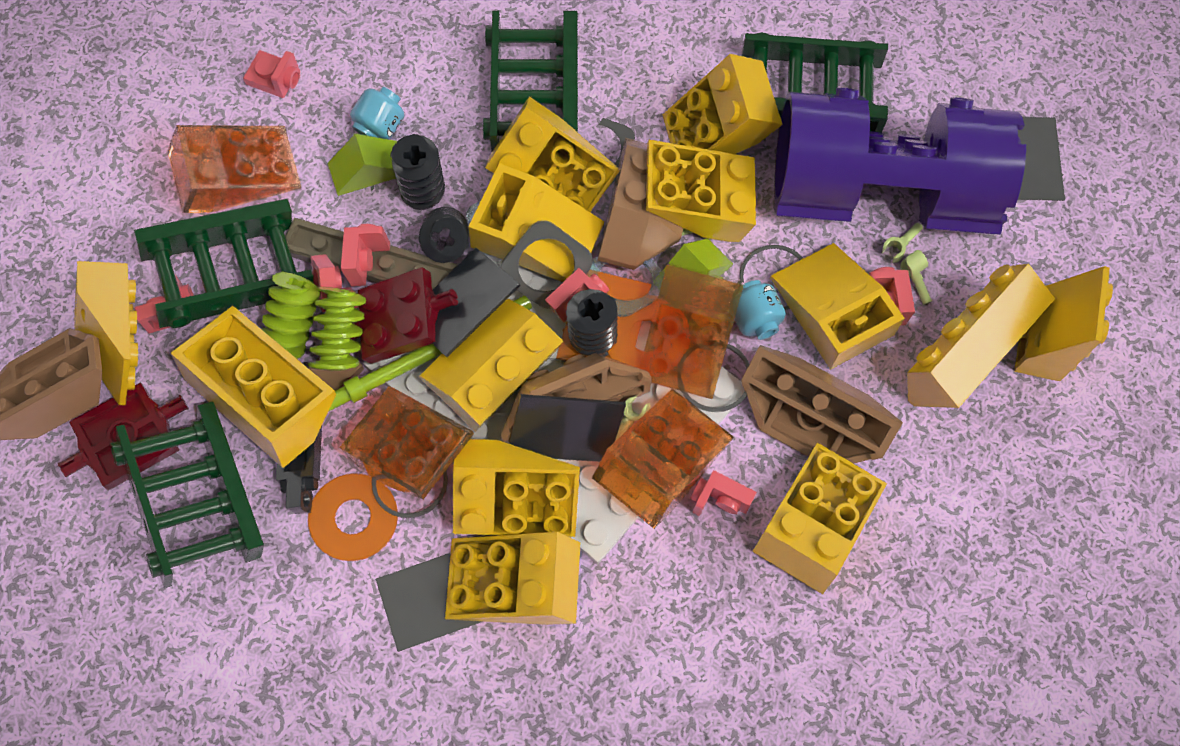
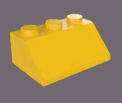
(492, 363)

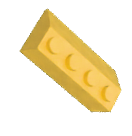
(978, 338)
(256, 384)

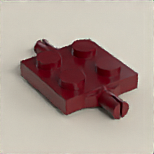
(400, 315)
(98, 429)

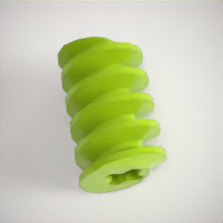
(290, 311)
(337, 329)

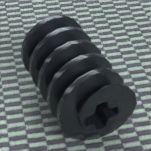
(418, 171)
(456, 242)
(592, 322)

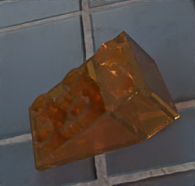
(230, 165)
(691, 329)
(405, 443)
(661, 457)

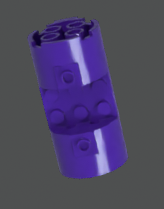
(963, 168)

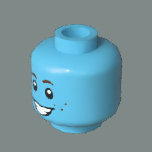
(377, 113)
(759, 310)

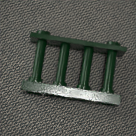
(829, 52)
(563, 66)
(210, 230)
(229, 500)

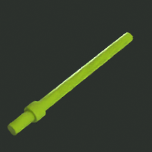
(356, 388)

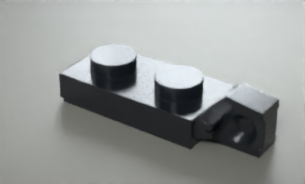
(301, 477)

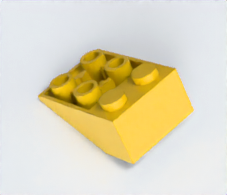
(726, 108)
(554, 153)
(702, 190)
(515, 203)
(837, 304)
(105, 312)
(1067, 327)
(512, 491)
(820, 518)
(514, 579)

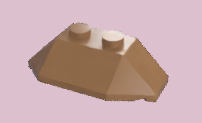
(630, 230)
(584, 378)
(50, 385)
(812, 407)

